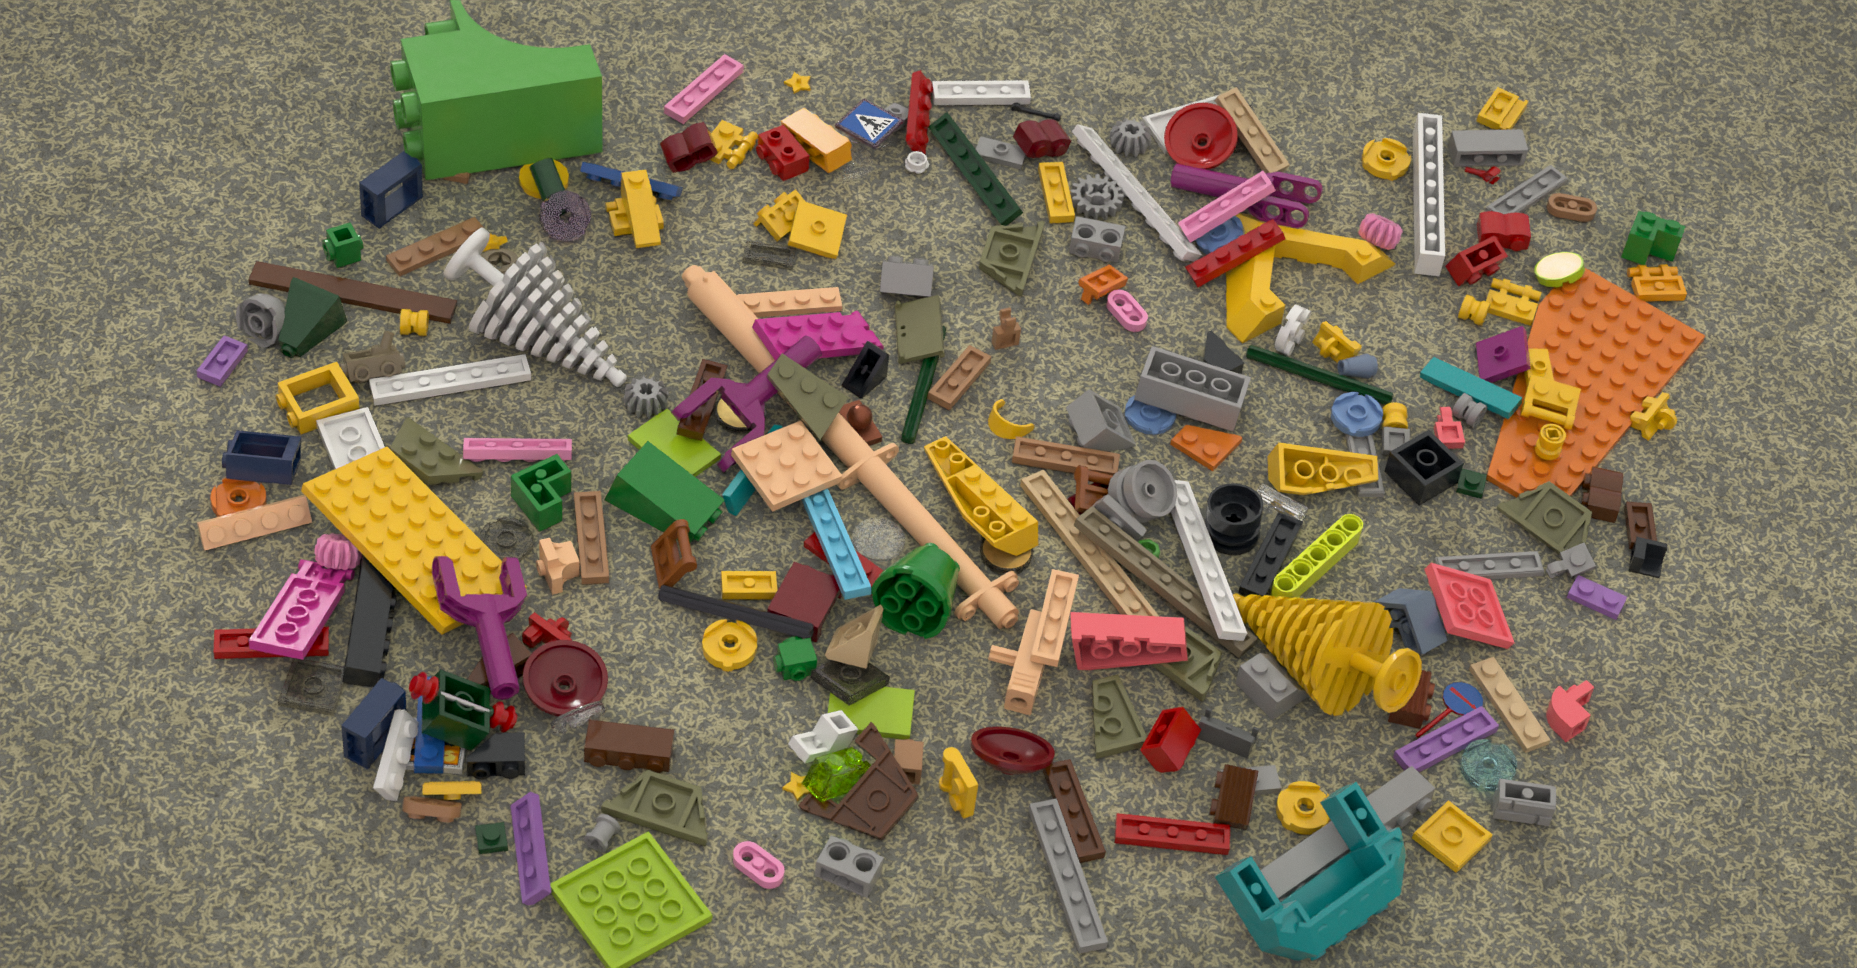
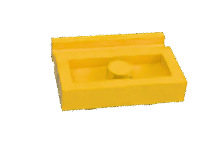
(1502, 110)

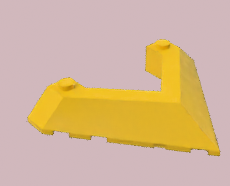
(1251, 303)

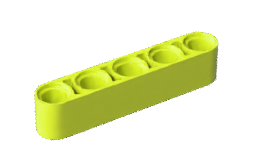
(1318, 557)

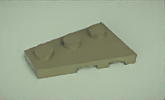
(809, 395)

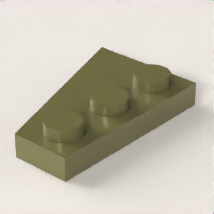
(1114, 718)

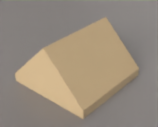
(857, 639)

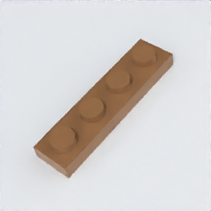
(432, 247)
(1063, 457)
(591, 537)

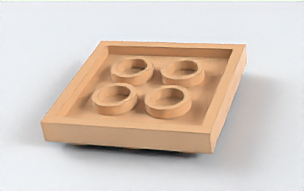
(786, 465)

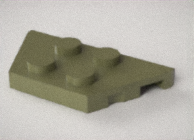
(1011, 254)
(430, 457)
(1550, 516)
(1199, 670)
(662, 805)

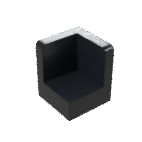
(1647, 557)

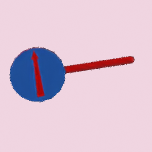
(1459, 699)

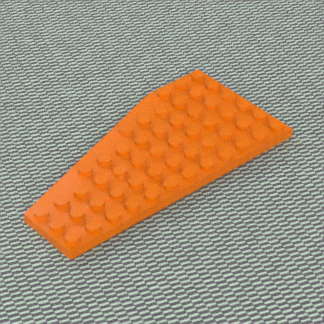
(1617, 357)

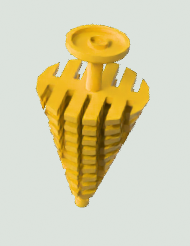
(1335, 649)

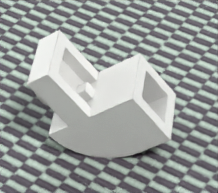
(832, 733)

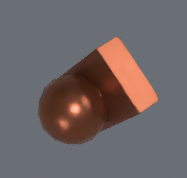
(860, 419)

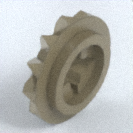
(505, 255)

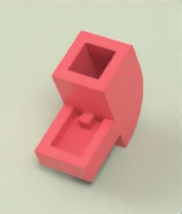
(1566, 711)

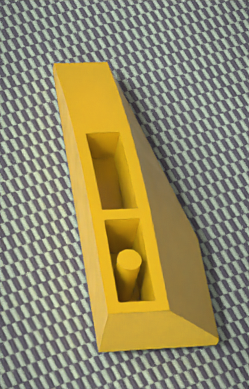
(982, 500)

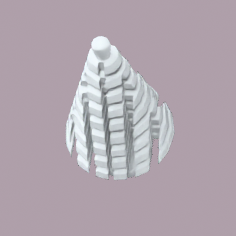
(532, 307)

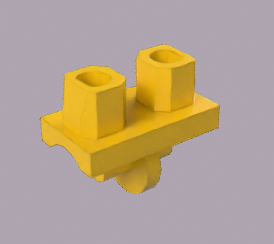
(1334, 343)
(1656, 416)

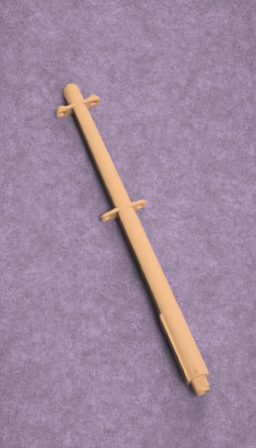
(864, 465)

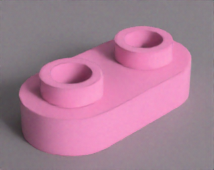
(1129, 311)
(761, 864)

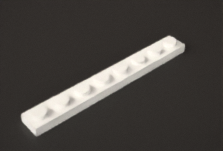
(1140, 198)
(1206, 565)

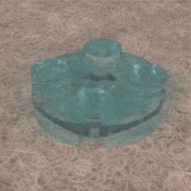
(1480, 776)

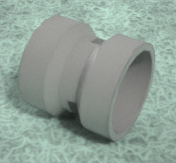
(1469, 410)

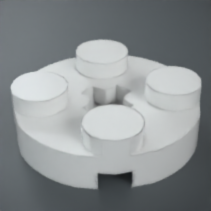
(1292, 331)

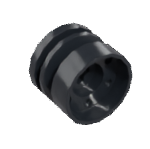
(1234, 518)

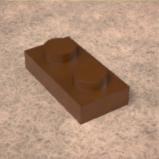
(1639, 521)

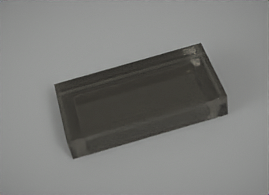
(769, 255)

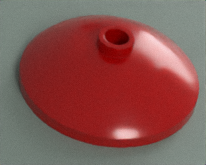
(1200, 124)

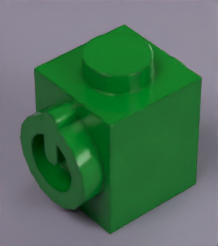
(342, 245)
(795, 658)

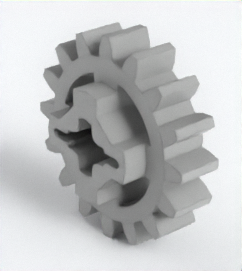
(1096, 197)

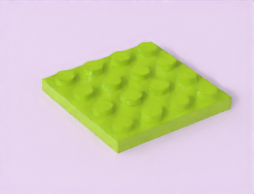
(630, 902)

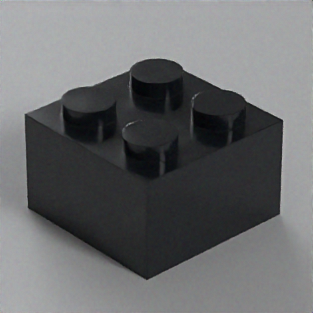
(1423, 467)

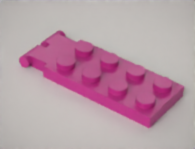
(831, 331)
(300, 610)

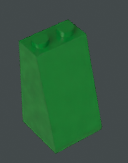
(663, 492)

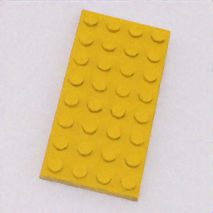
(403, 529)

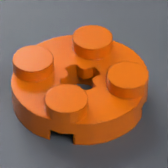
(224, 495)

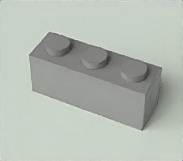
(1487, 148)

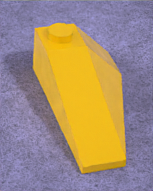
(1315, 470)

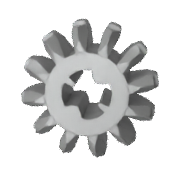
(1130, 137)
(645, 397)

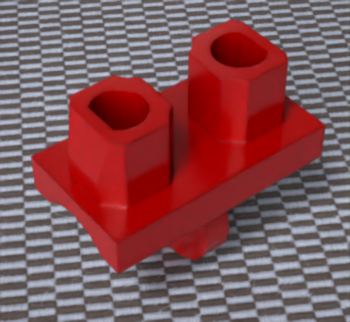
(545, 631)

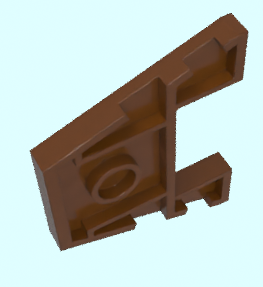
(876, 799)

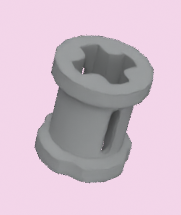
(602, 833)

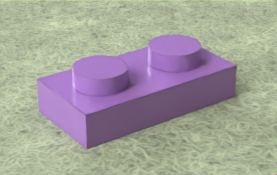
(222, 361)
(1597, 597)

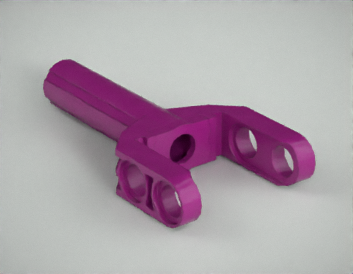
(1218, 184)
(749, 398)
(488, 616)

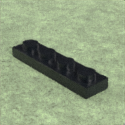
(1271, 555)

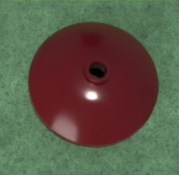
(564, 664)
(1012, 750)

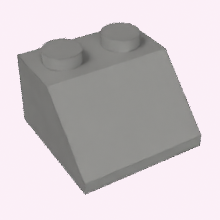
(1099, 423)
(1269, 685)

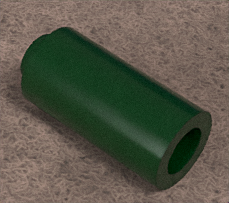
(547, 178)

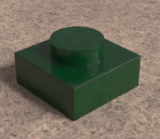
(1471, 483)
(491, 838)

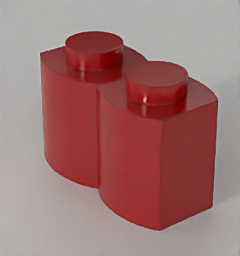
(1510, 229)

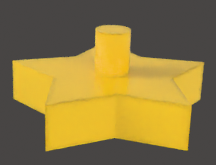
(798, 83)
(495, 242)
(796, 787)

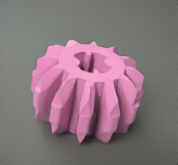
(1380, 231)
(336, 552)

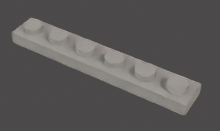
(1068, 876)

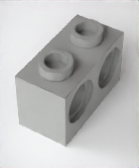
(1096, 239)
(847, 871)

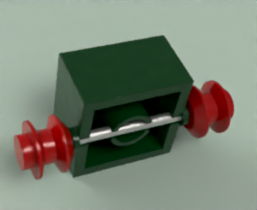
(459, 709)

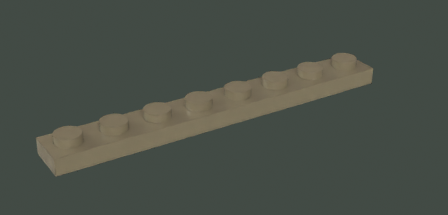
(1155, 574)

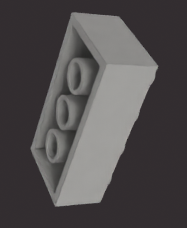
(1192, 388)

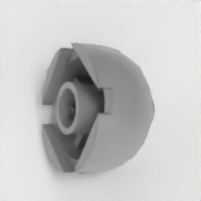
(261, 315)

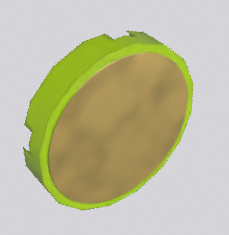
(1559, 268)

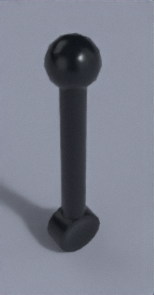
(1017, 107)

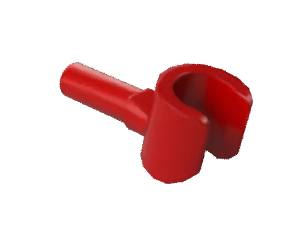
(1486, 175)

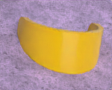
(1004, 428)

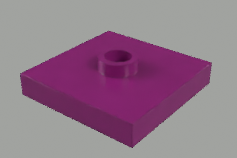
(1503, 355)

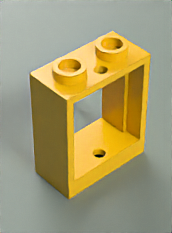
(310, 380)

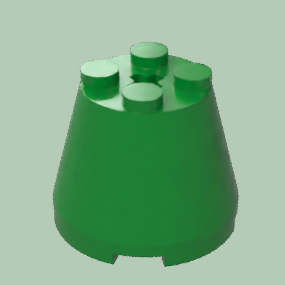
(917, 591)

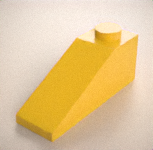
(640, 208)

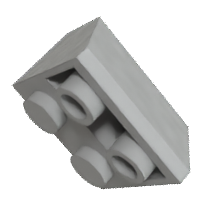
(906, 277)

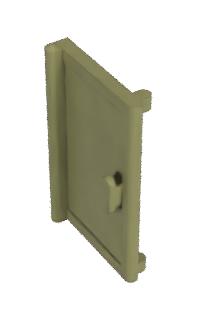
(922, 329)

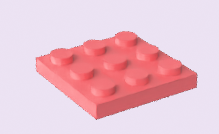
(1469, 606)

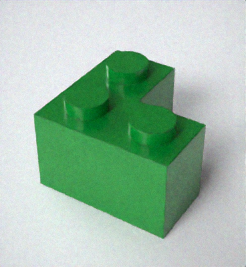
(1653, 237)
(539, 491)

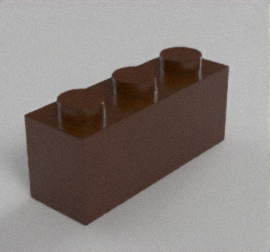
(628, 746)

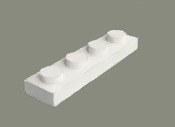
(981, 92)

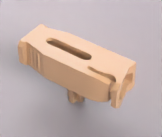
(1025, 674)

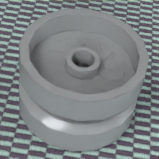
(1144, 490)

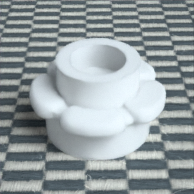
(916, 162)

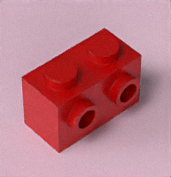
(782, 153)
(1476, 261)
(1170, 740)

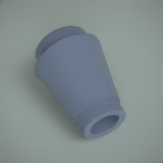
(1359, 366)

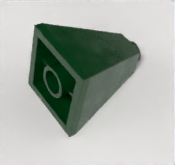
(309, 318)

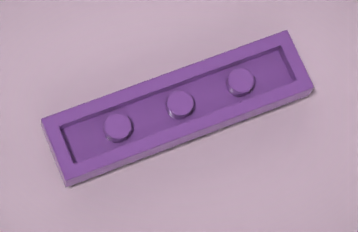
(1446, 740)
(530, 849)

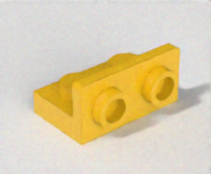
(780, 217)

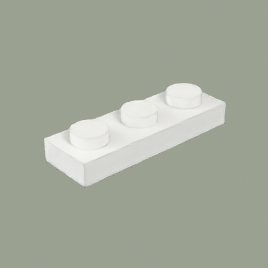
(396, 755)

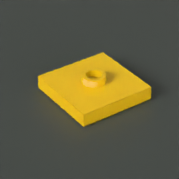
(817, 229)
(1452, 836)

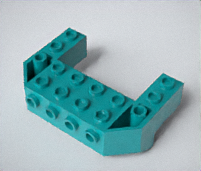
(1333, 900)

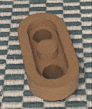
(1571, 207)
(419, 807)

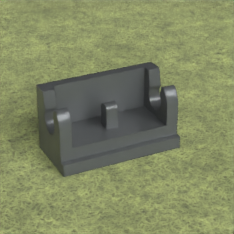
(1226, 735)

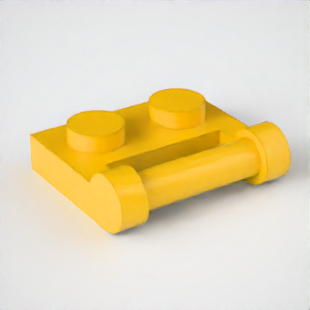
(1553, 396)
(958, 782)

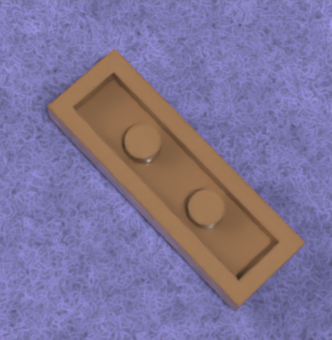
(959, 377)

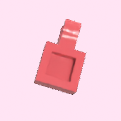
(1447, 431)

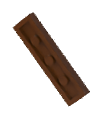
(697, 422)
(1075, 810)

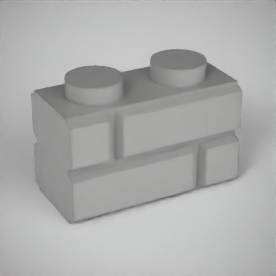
(1524, 802)

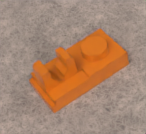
(1101, 283)

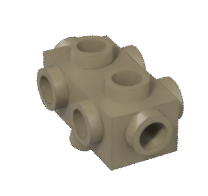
(378, 361)

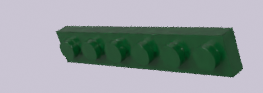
(975, 169)

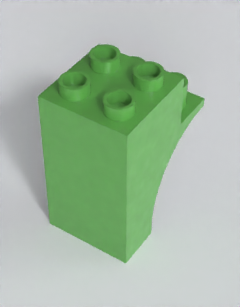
(493, 101)

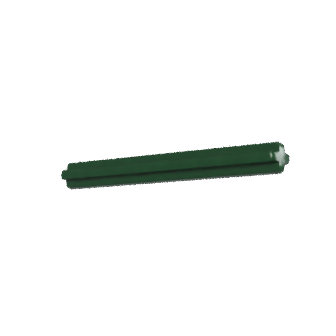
(1318, 374)
(919, 398)

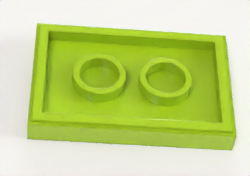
(662, 432)
(886, 708)

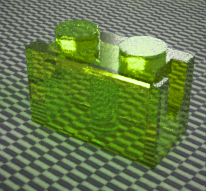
(838, 771)

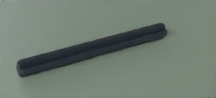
(736, 612)

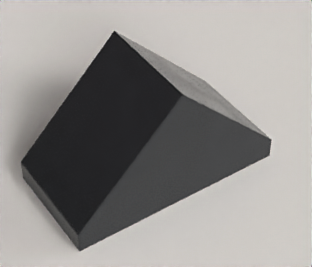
(867, 370)

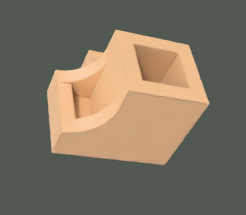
(557, 563)

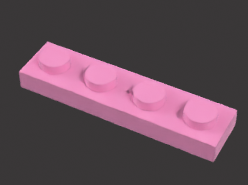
(703, 89)
(1226, 206)
(516, 449)

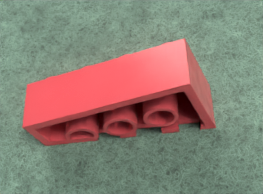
(1126, 640)

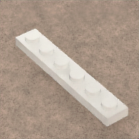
(449, 379)

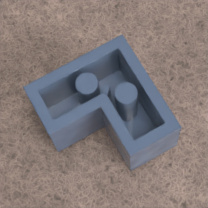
(1416, 618)

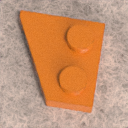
(1205, 445)

